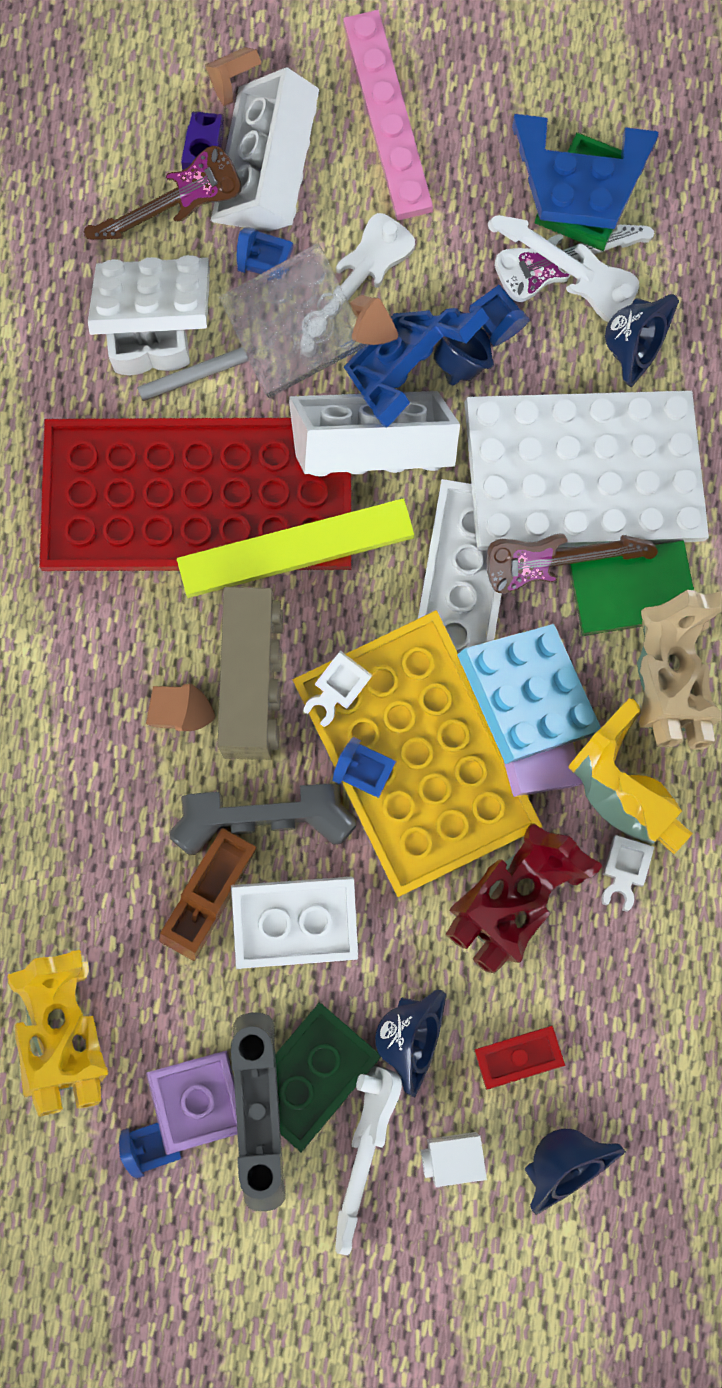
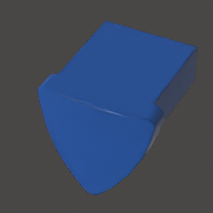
(260, 251)
(504, 315)
(363, 768)
(144, 1150)

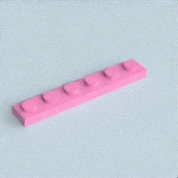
(387, 115)

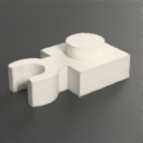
(340, 684)
(628, 865)

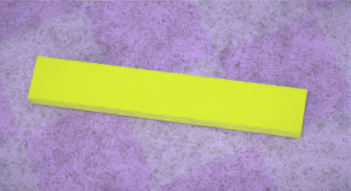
(295, 548)

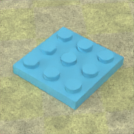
(529, 693)

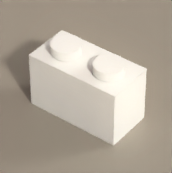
(454, 1159)

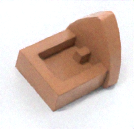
(229, 66)
(373, 322)
(179, 708)

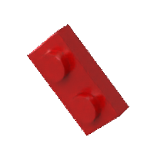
(519, 1057)

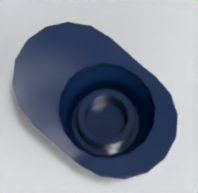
(462, 359)

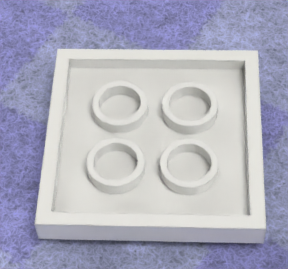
(149, 295)

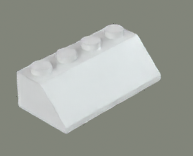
(268, 150)
(346, 436)

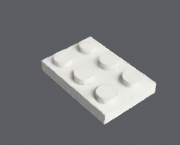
(294, 922)

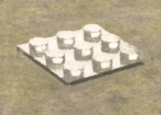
(292, 320)

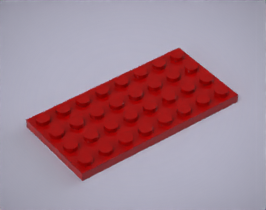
(173, 487)

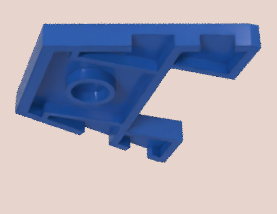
(581, 186)
(384, 367)

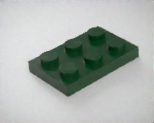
(318, 1073)

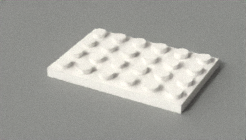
(586, 467)

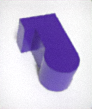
(201, 133)

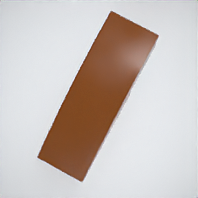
(207, 894)

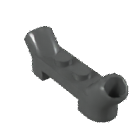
(318, 807)
(257, 1112)

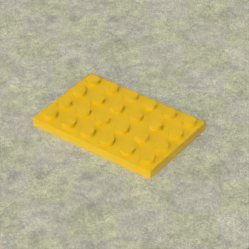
(449, 781)

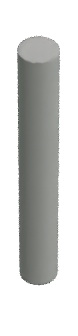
(192, 374)

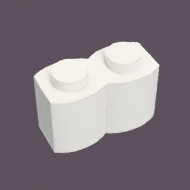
(140, 351)

